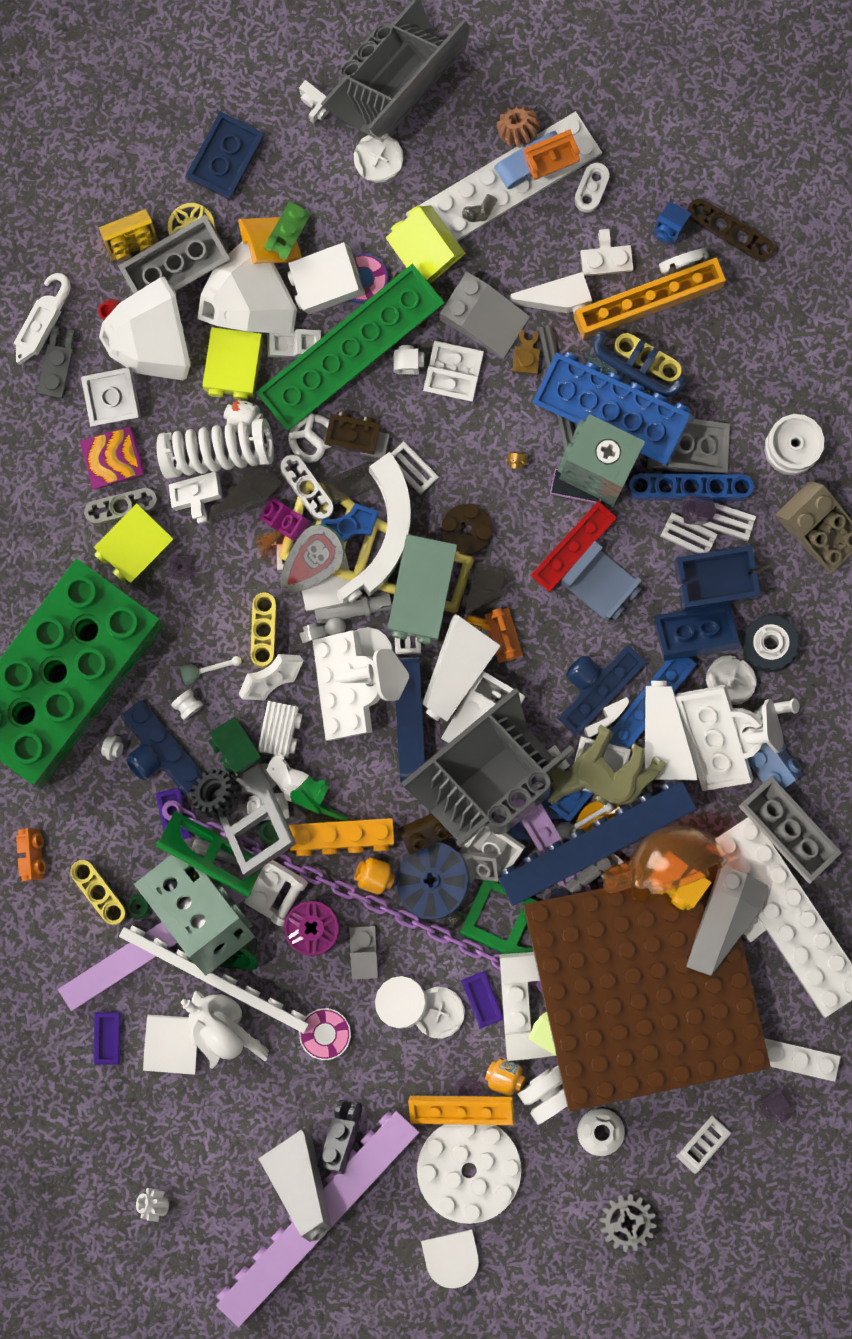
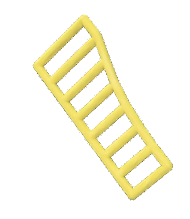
(466, 560)

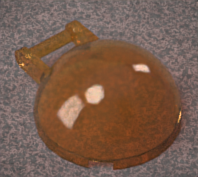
(667, 860)

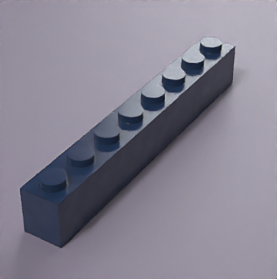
(596, 843)

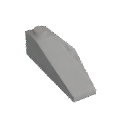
(728, 913)

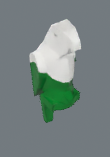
(300, 787)

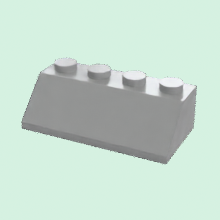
(178, 257)
(790, 829)

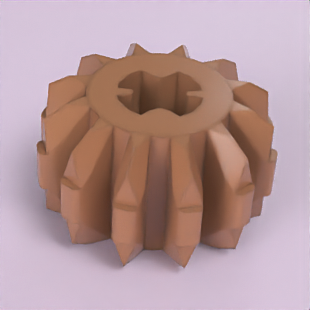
(518, 126)

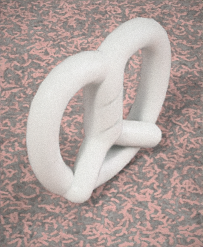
(311, 436)

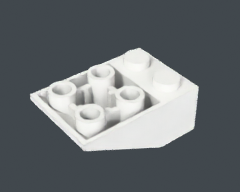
(478, 700)

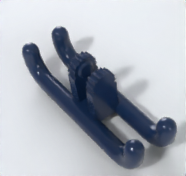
(628, 368)

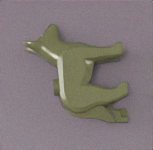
(596, 775)

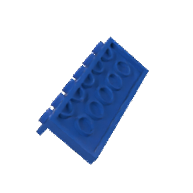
(582, 390)

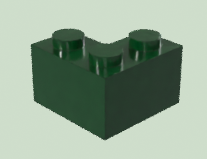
(235, 747)

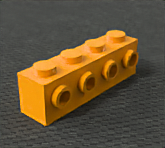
(342, 835)

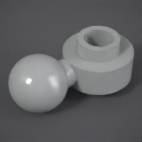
(332, 627)

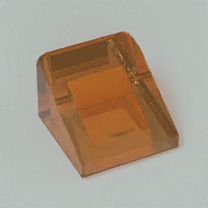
(268, 542)

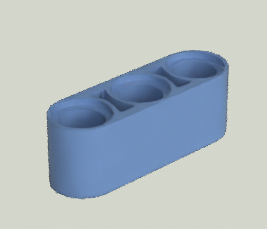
(514, 169)

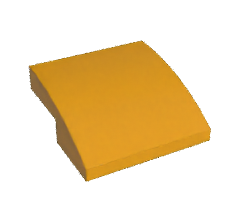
(256, 233)

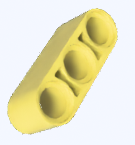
(660, 362)
(263, 618)
(92, 881)

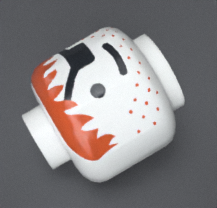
(242, 411)

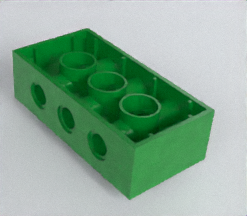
(92, 675)

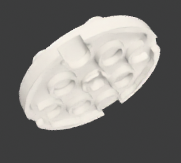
(475, 1197)

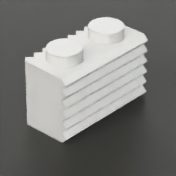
(279, 729)

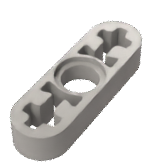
(100, 503)

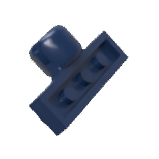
(597, 686)
(158, 750)

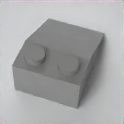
(483, 315)
(700, 450)

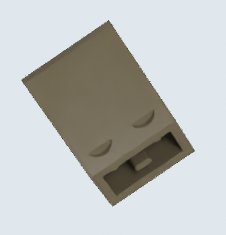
(818, 525)

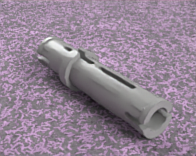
(356, 608)

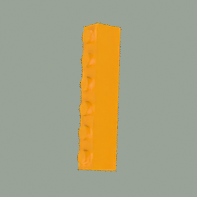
(649, 298)

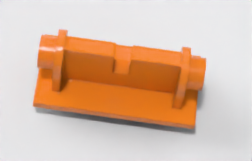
(504, 634)
(30, 842)

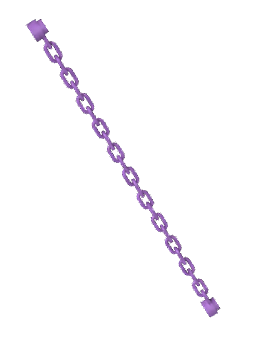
(352, 893)

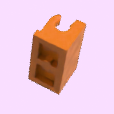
(551, 154)

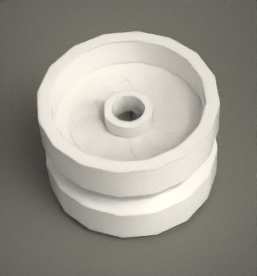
(791, 459)
(548, 1090)

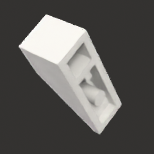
(559, 295)

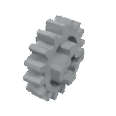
(639, 1219)

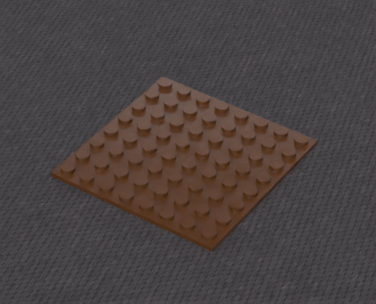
(628, 1007)

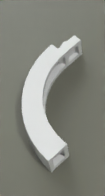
(397, 502)

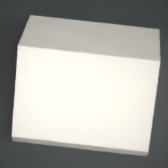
(500, 844)

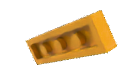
(461, 1110)

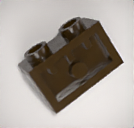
(352, 433)
(423, 833)

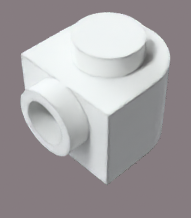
(407, 360)

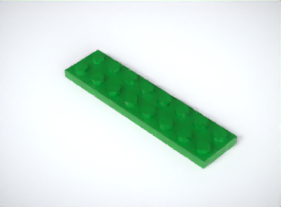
(350, 347)

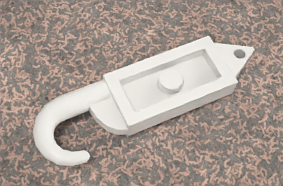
(41, 320)

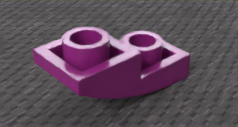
(284, 519)

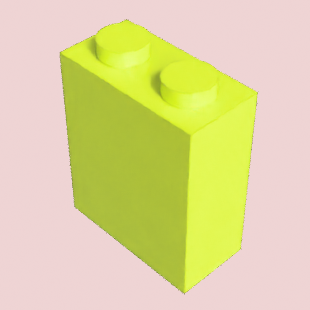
(425, 243)
(232, 363)
(132, 544)

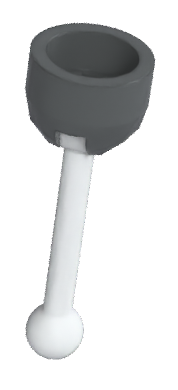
(567, 828)

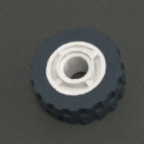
(781, 632)

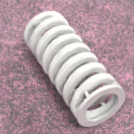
(261, 457)

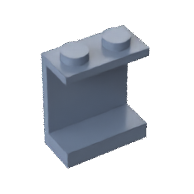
(601, 583)

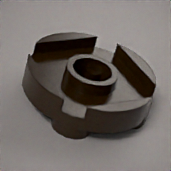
(471, 515)

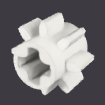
(152, 1204)

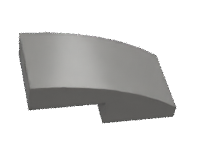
(483, 866)

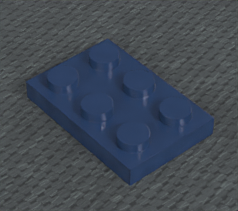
(225, 155)
(696, 632)

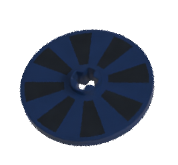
(443, 896)

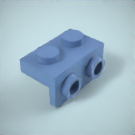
(778, 765)

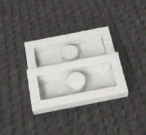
(453, 370)
(169, 1045)

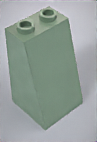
(421, 589)

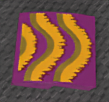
(112, 458)

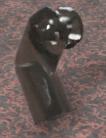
(480, 212)

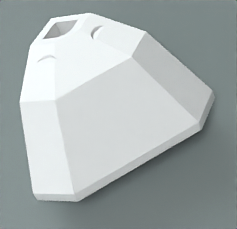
(247, 296)
(148, 333)

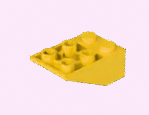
(128, 235)

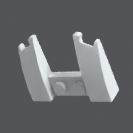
(516, 972)

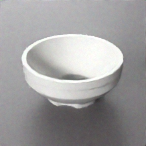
(590, 1122)

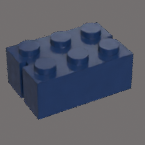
(717, 578)

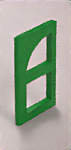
(174, 844)
(487, 939)

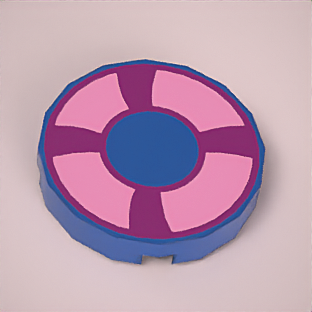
(372, 276)

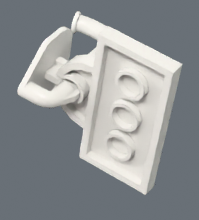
(347, 682)
(719, 737)

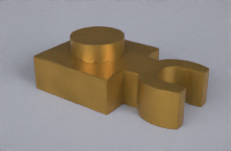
(526, 357)

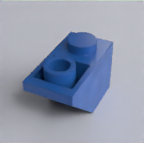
(671, 223)

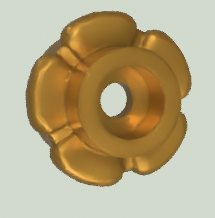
(517, 460)

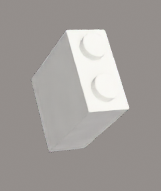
(325, 278)

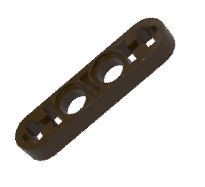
(733, 226)

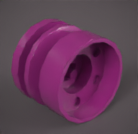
(311, 944)

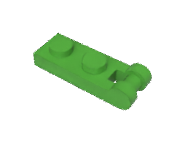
(287, 230)

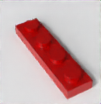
(573, 546)

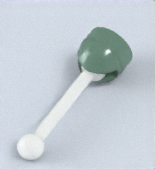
(191, 673)

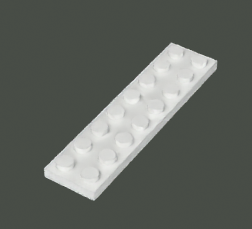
(475, 187)
(791, 918)

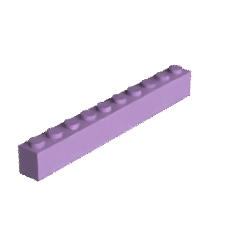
(340, 1193)

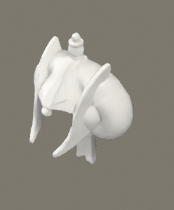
(216, 1028)

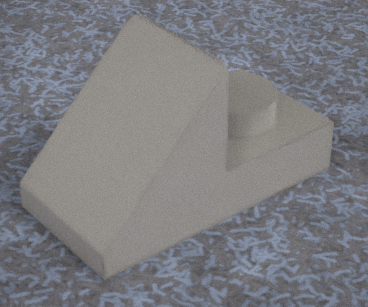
(363, 952)

